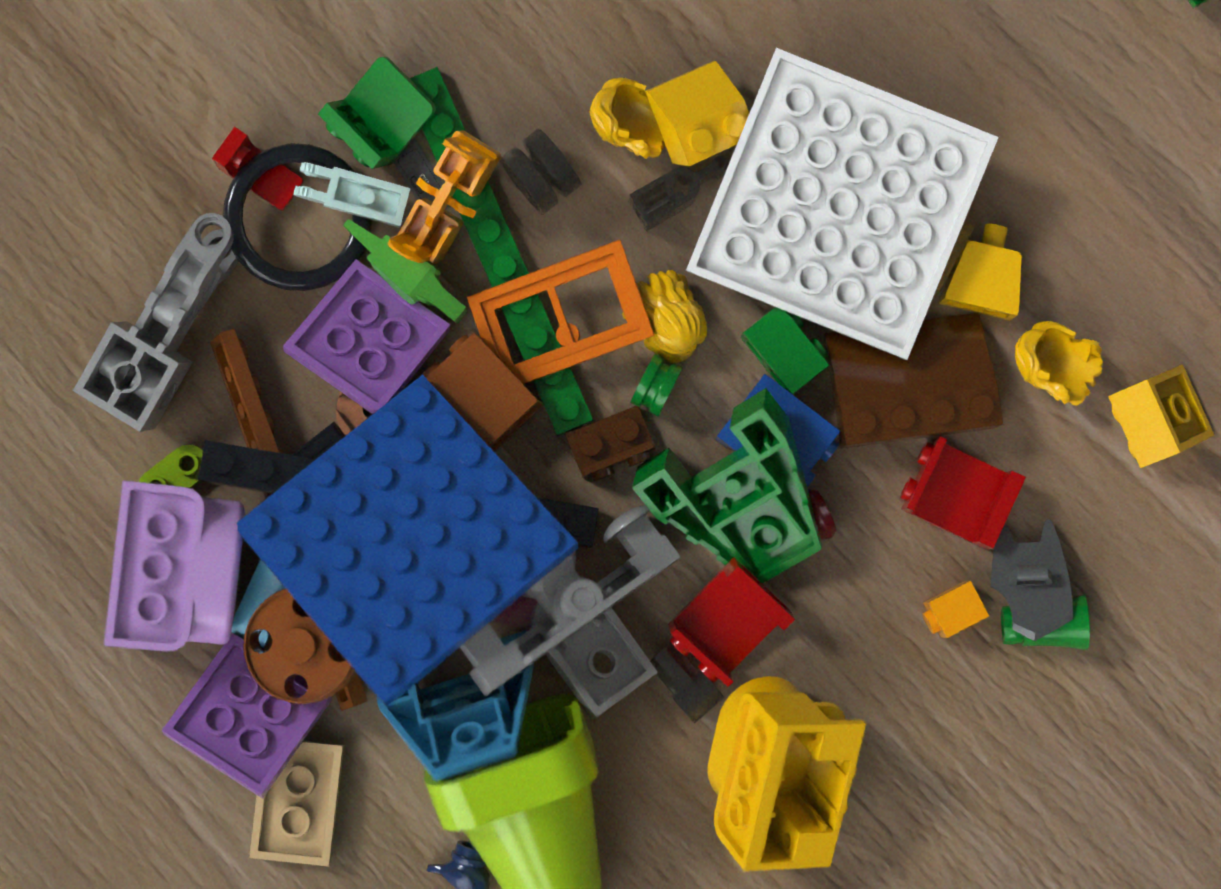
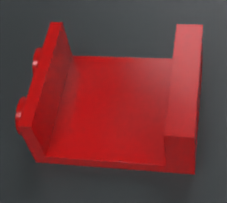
(961, 493)
(727, 621)

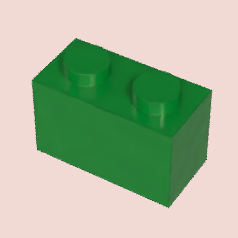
(785, 349)

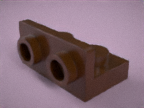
(610, 443)

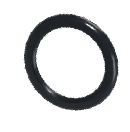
(242, 247)

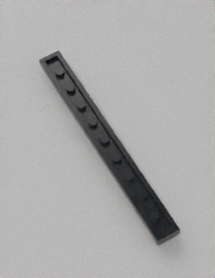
(270, 470)

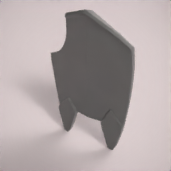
(1033, 582)

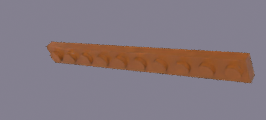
(258, 434)

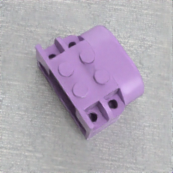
(173, 568)

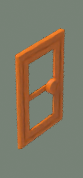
(568, 335)

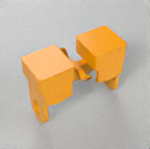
(429, 227)

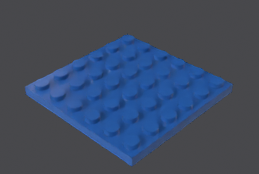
(405, 539)

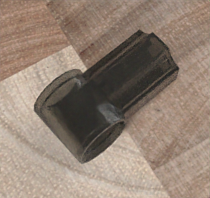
(689, 687)

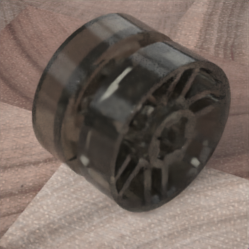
(540, 171)

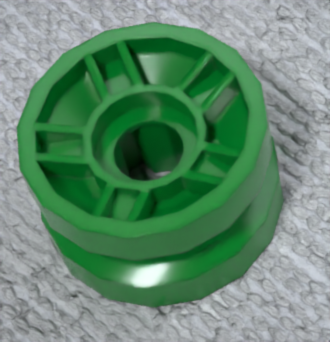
(656, 385)

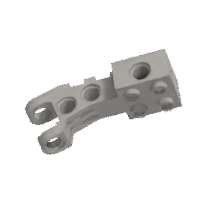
(139, 364)

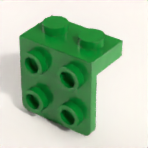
(379, 114)

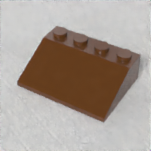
(935, 392)

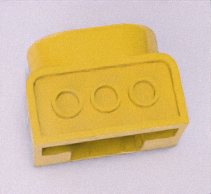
(781, 775)

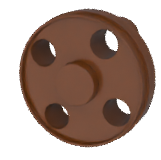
(295, 649)

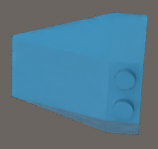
(456, 726)

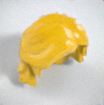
(626, 117)
(674, 316)
(1058, 362)

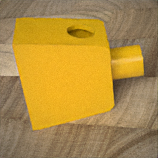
(986, 277)

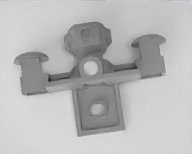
(577, 621)

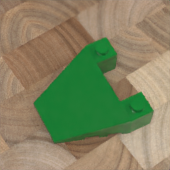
(744, 504)

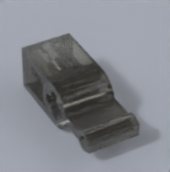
(658, 202)

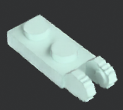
(356, 194)

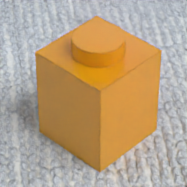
(954, 610)

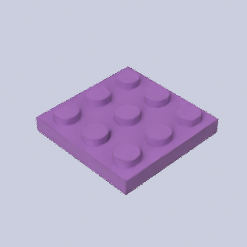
(366, 338)
(239, 723)

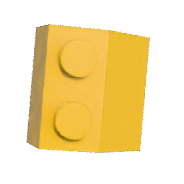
(698, 114)
(1161, 416)

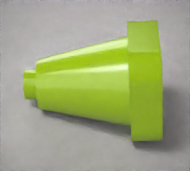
(534, 809)

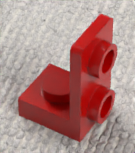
(273, 186)

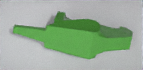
(408, 278)

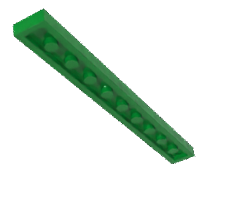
(504, 263)

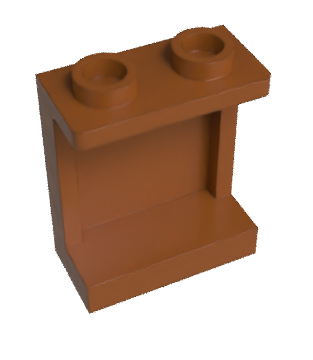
(483, 390)

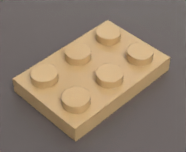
(300, 808)

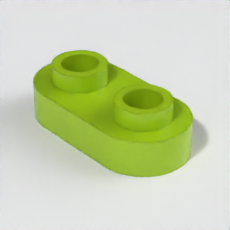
(170, 470)

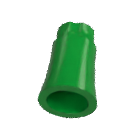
(1071, 635)

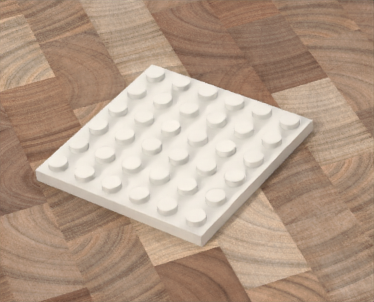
(842, 203)

